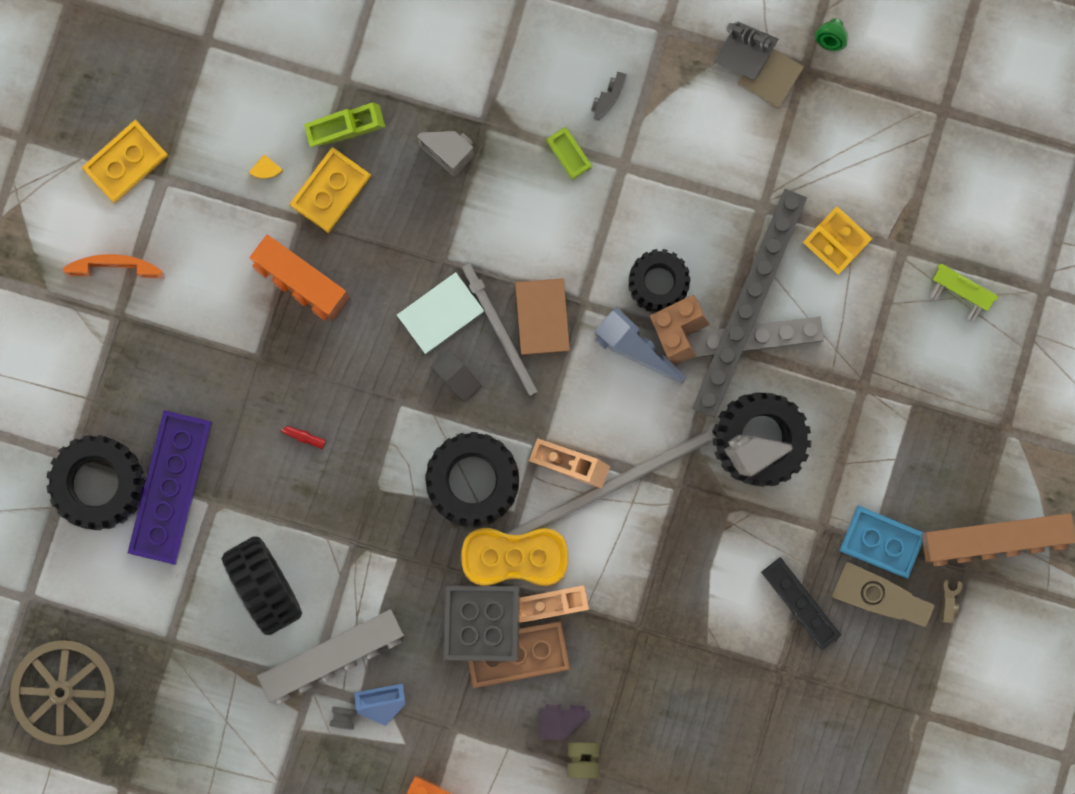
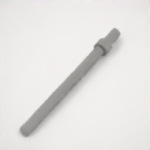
(477, 287)

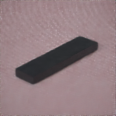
(800, 603)

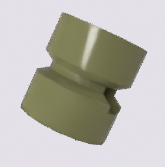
(586, 768)

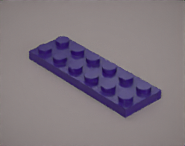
(169, 487)

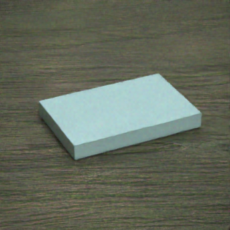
(440, 313)

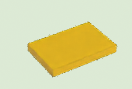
(124, 161)
(330, 190)

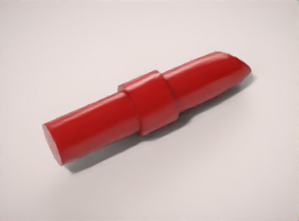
(304, 437)

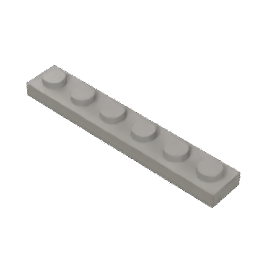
(763, 336)

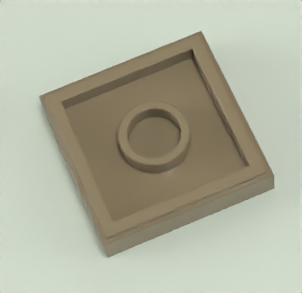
(774, 79)

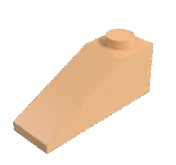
(570, 463)

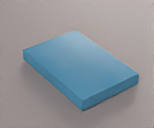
(882, 542)

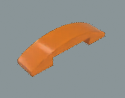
(84, 266)

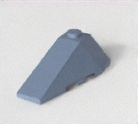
(623, 338)

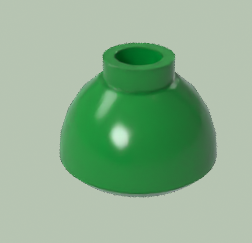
(832, 35)

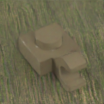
(949, 609)

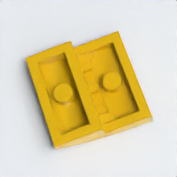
(837, 240)

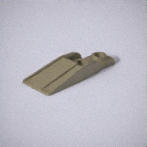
(880, 596)

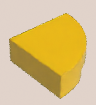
(265, 169)

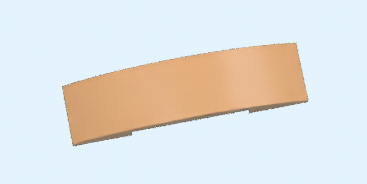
(553, 604)

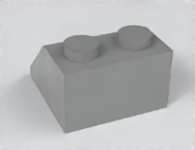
(448, 149)
(754, 453)

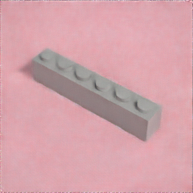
(330, 656)

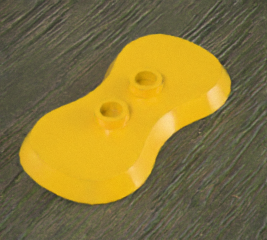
(496, 557)

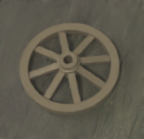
(70, 692)

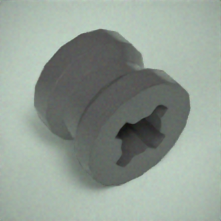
(343, 718)

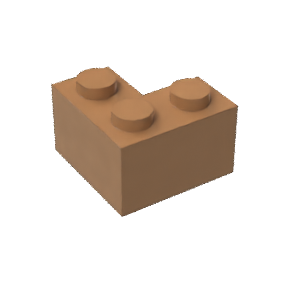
(675, 325)

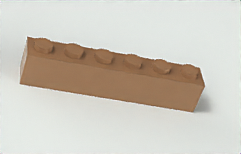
(998, 538)

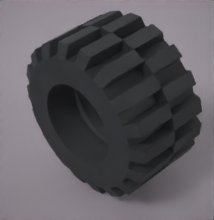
(666, 261)

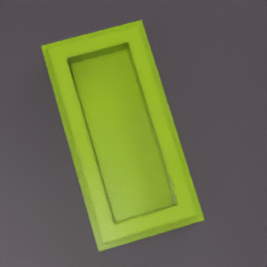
(569, 153)

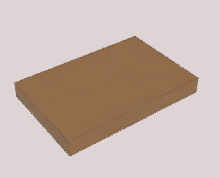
(542, 316)

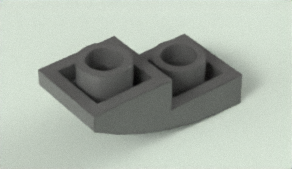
(606, 101)

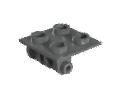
(745, 50)

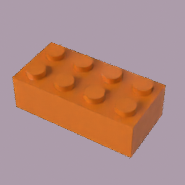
(299, 277)

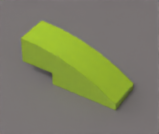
(344, 125)

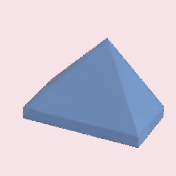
(380, 703)

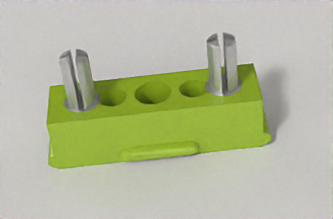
(963, 287)

